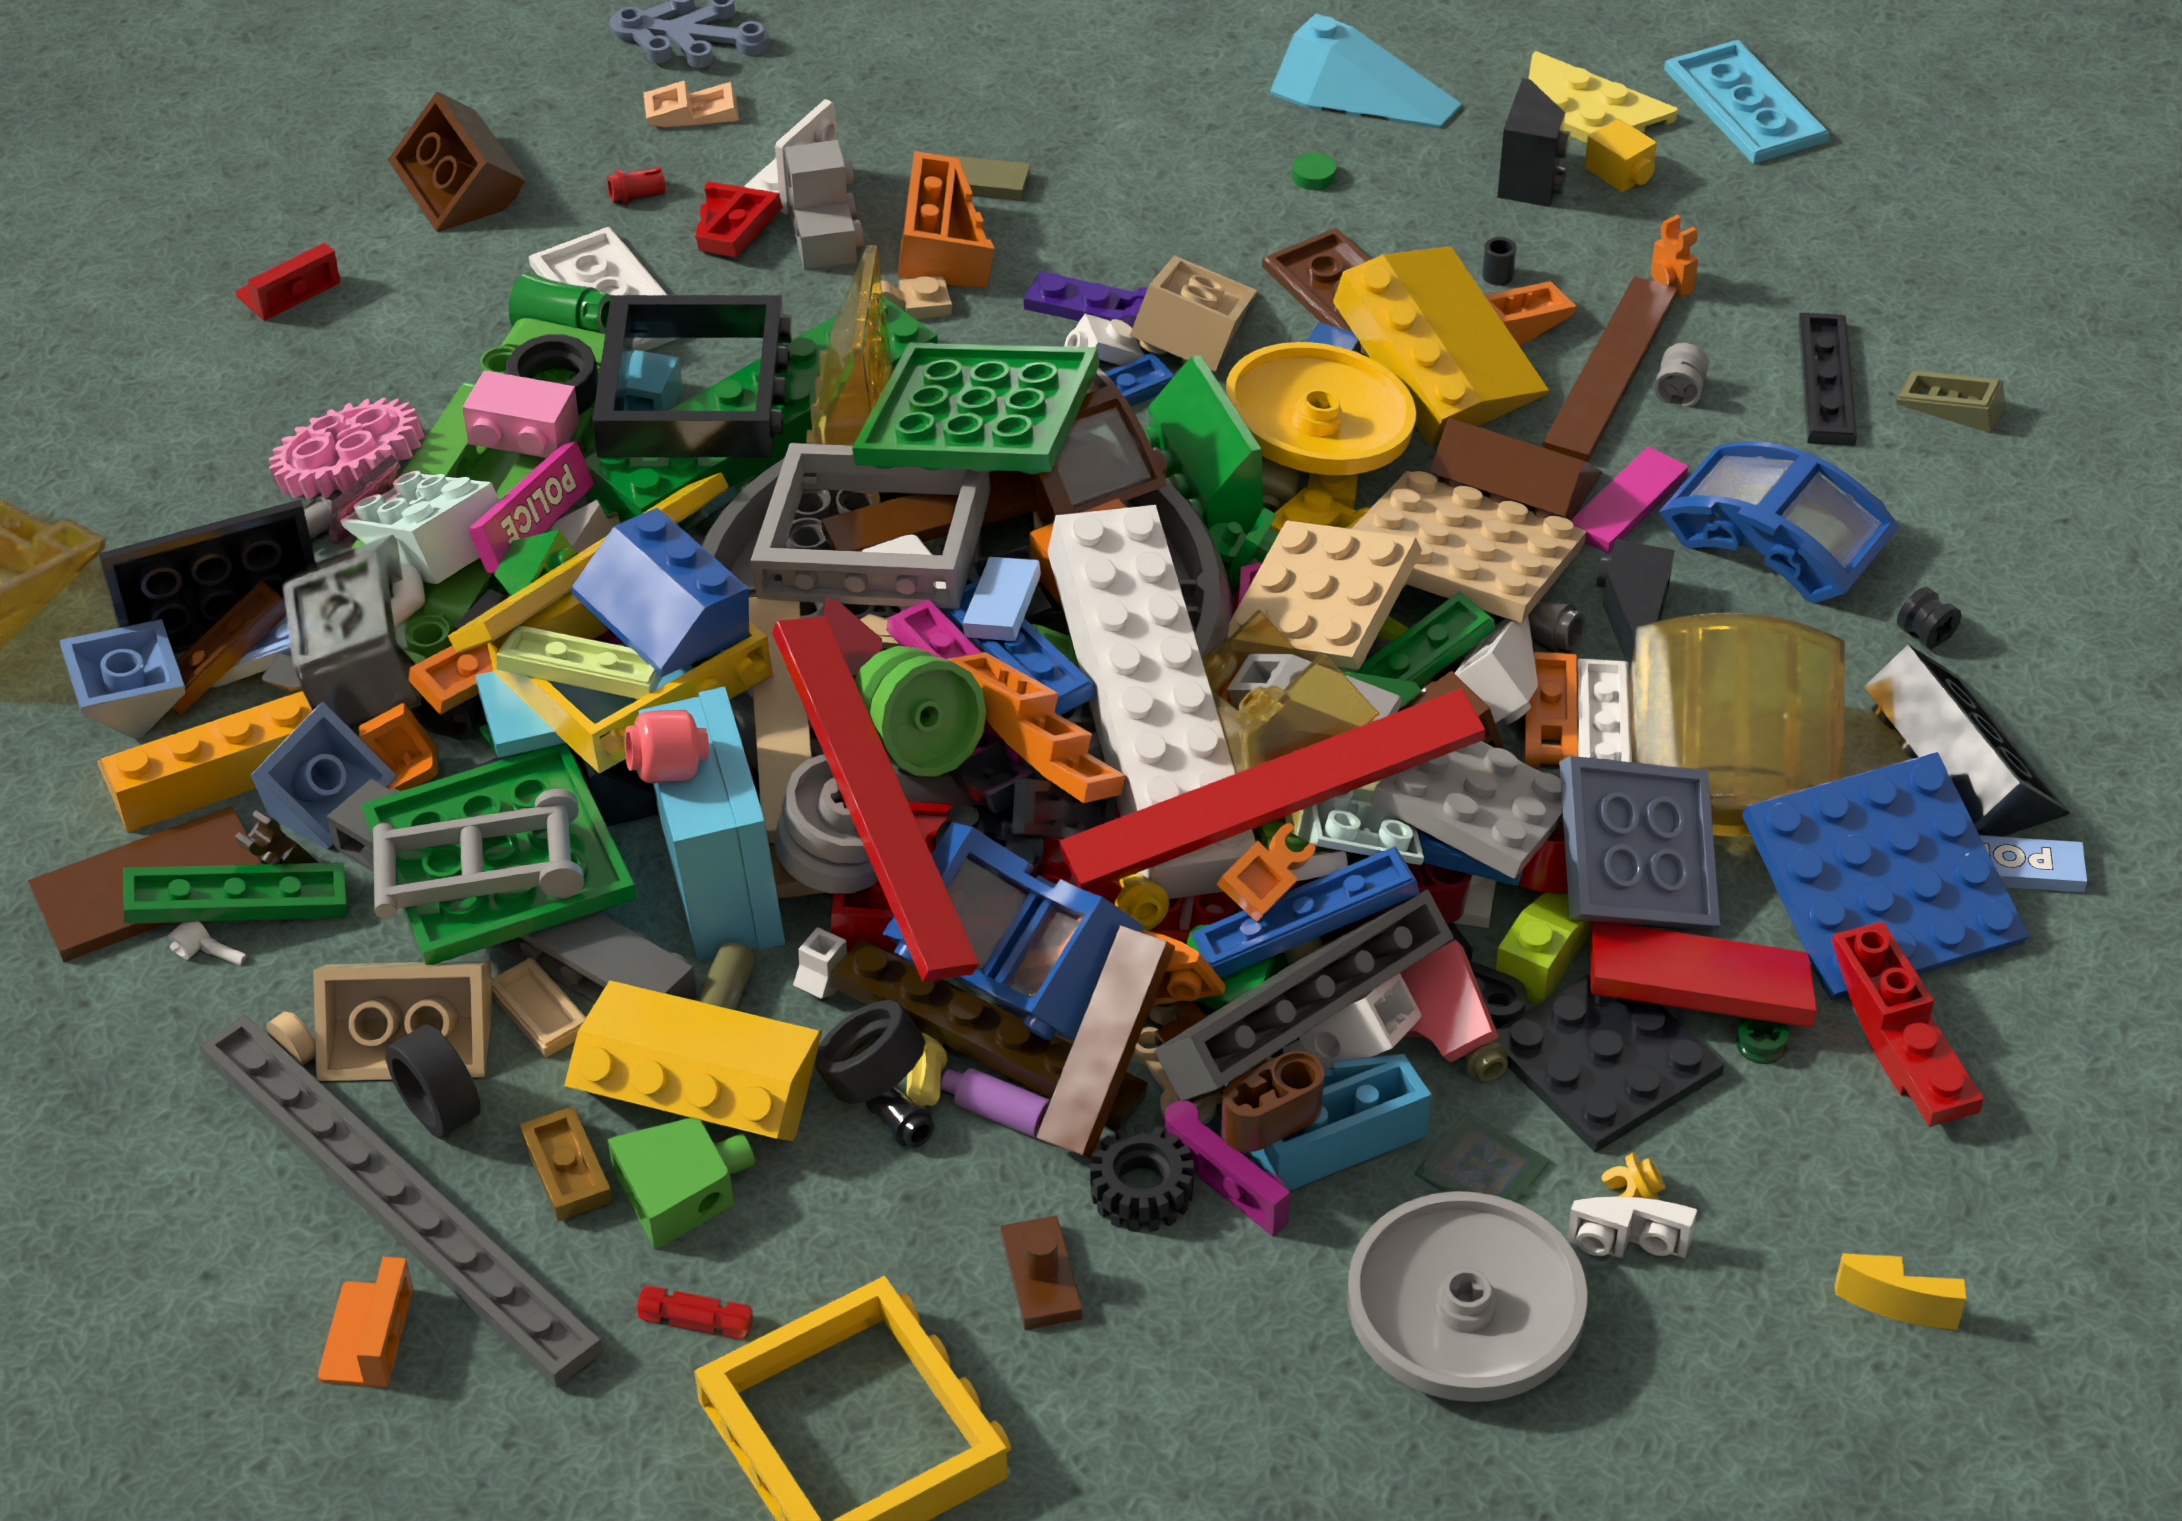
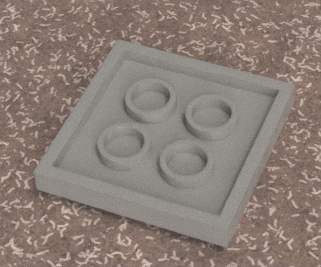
(1478, 804)

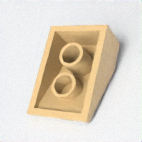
(1191, 312)

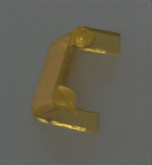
(1275, 720)

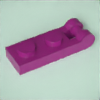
(1227, 1171)

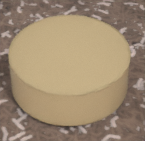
(292, 1037)

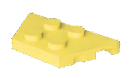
(1594, 101)

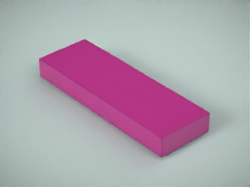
(1629, 498)

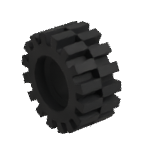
(1136, 1204)

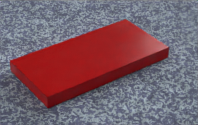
(1701, 973)

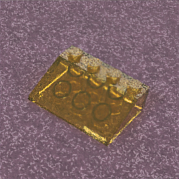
(856, 360)

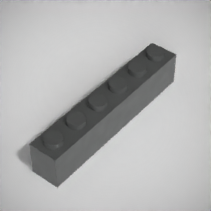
(1302, 996)

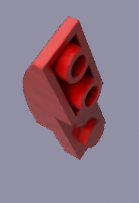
(1899, 1025)

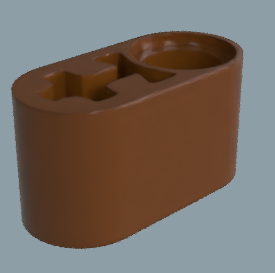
(1272, 1101)

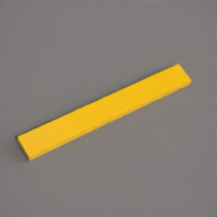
(560, 580)

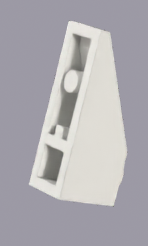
(1503, 670)

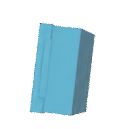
(719, 838)

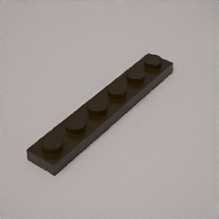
(969, 1024)

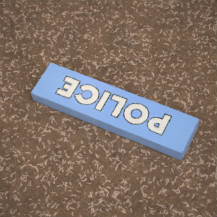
(2038, 863)

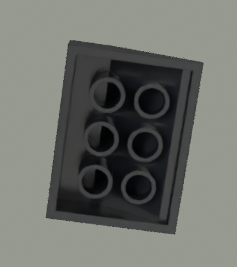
(205, 570)

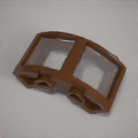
(1100, 459)

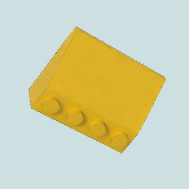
(1438, 336)

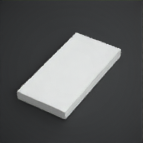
(601, 263)

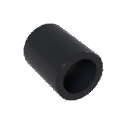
(1499, 261)

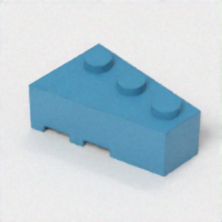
(1365, 1112)

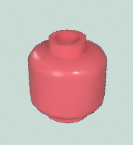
(665, 746)

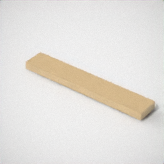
(779, 716)

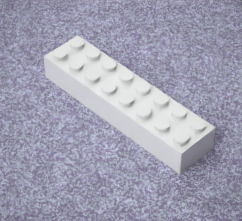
(1146, 673)

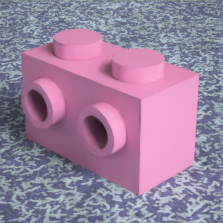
(520, 414)

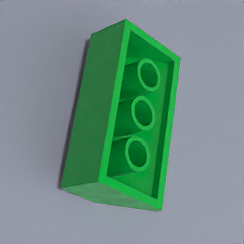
(1207, 447)

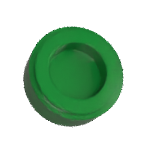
(1314, 171)

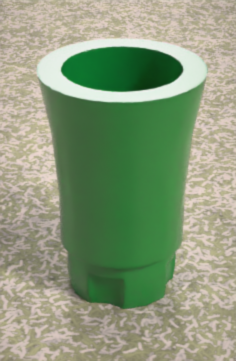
(558, 303)

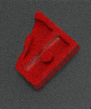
(733, 217)

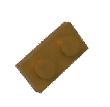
(565, 1163)

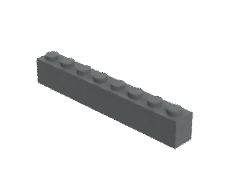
(575, 953)

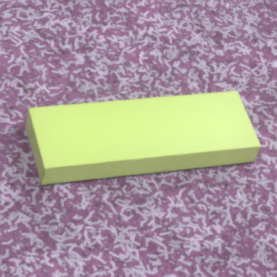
(576, 662)

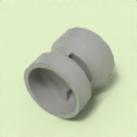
(1682, 374)

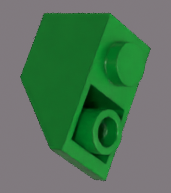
(531, 559)

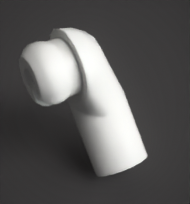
(408, 594)

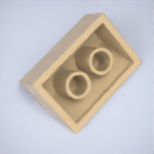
(375, 1004)

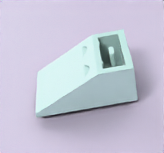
(428, 519)
(1356, 826)

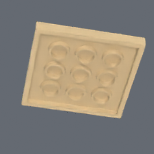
(1476, 546)

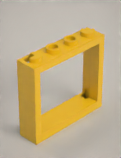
(735, 669)
(912, 1501)

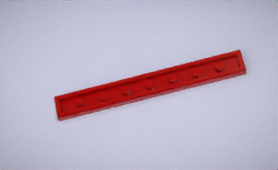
(1271, 790)
(875, 799)

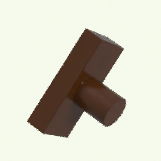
(1041, 1272)

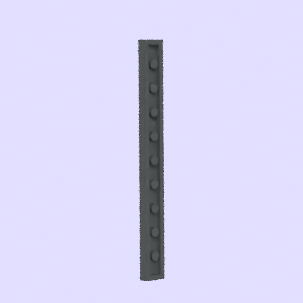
(403, 1202)

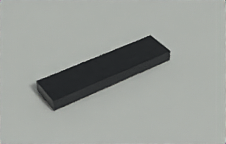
(1827, 379)

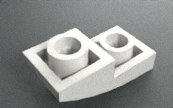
(1608, 1223)

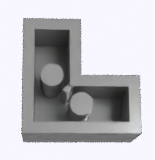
(821, 206)

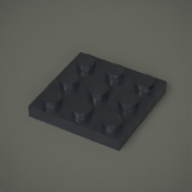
(1605, 1060)

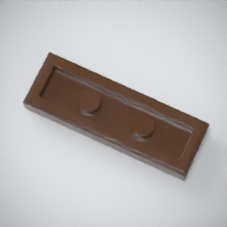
(228, 642)

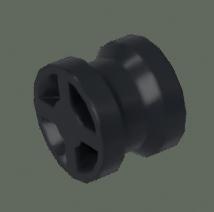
(1928, 617)

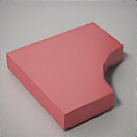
(1450, 1003)

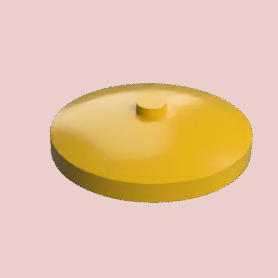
(1322, 407)

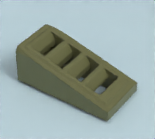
(1969, 401)

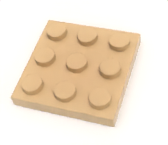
(1329, 588)

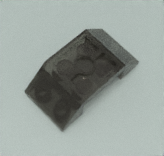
(347, 635)

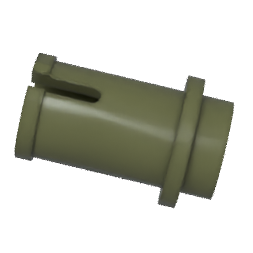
(1490, 1057)

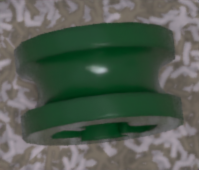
(1767, 1050)

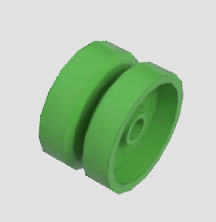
(922, 709)

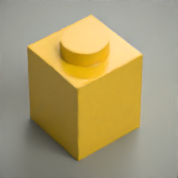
(1620, 155)

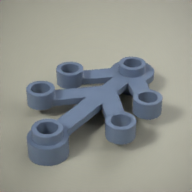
(640, 25)

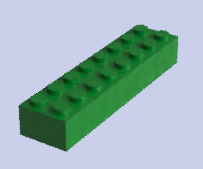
(640, 483)

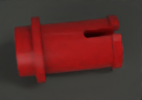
(635, 184)

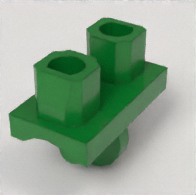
(1242, 548)

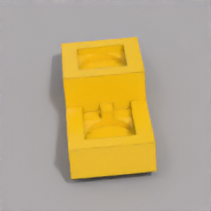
(1881, 1288)

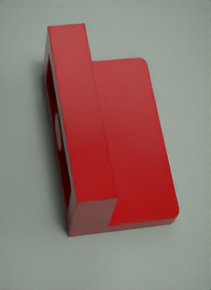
(291, 282)

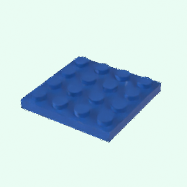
(1886, 851)

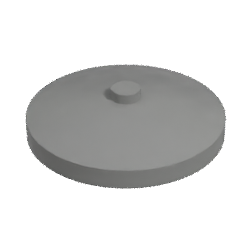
(1466, 1296)

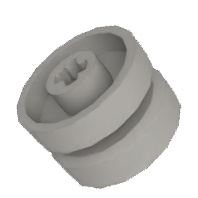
(817, 833)

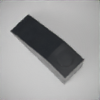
(1635, 588)

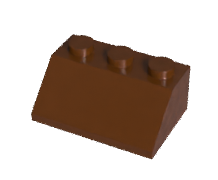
(455, 165)
(1513, 470)

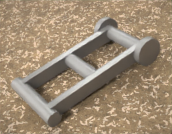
(556, 878)

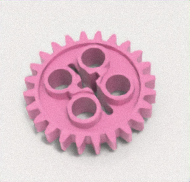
(344, 447)

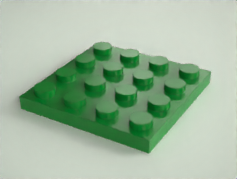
(977, 407)
(477, 922)

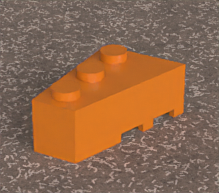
(942, 227)

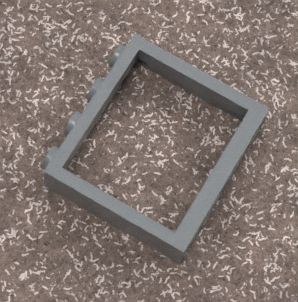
(866, 576)

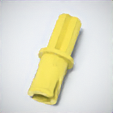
(925, 1078)

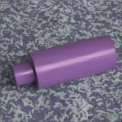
(996, 1100)

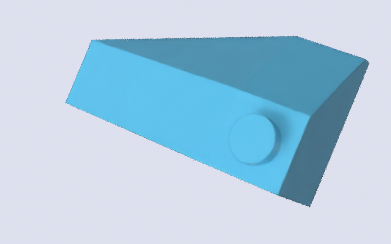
(1349, 72)

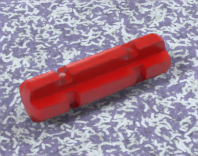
(695, 1312)

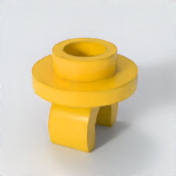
(1143, 900)
(1640, 1178)

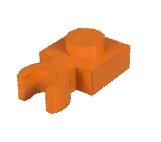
(1672, 257)
(1263, 875)

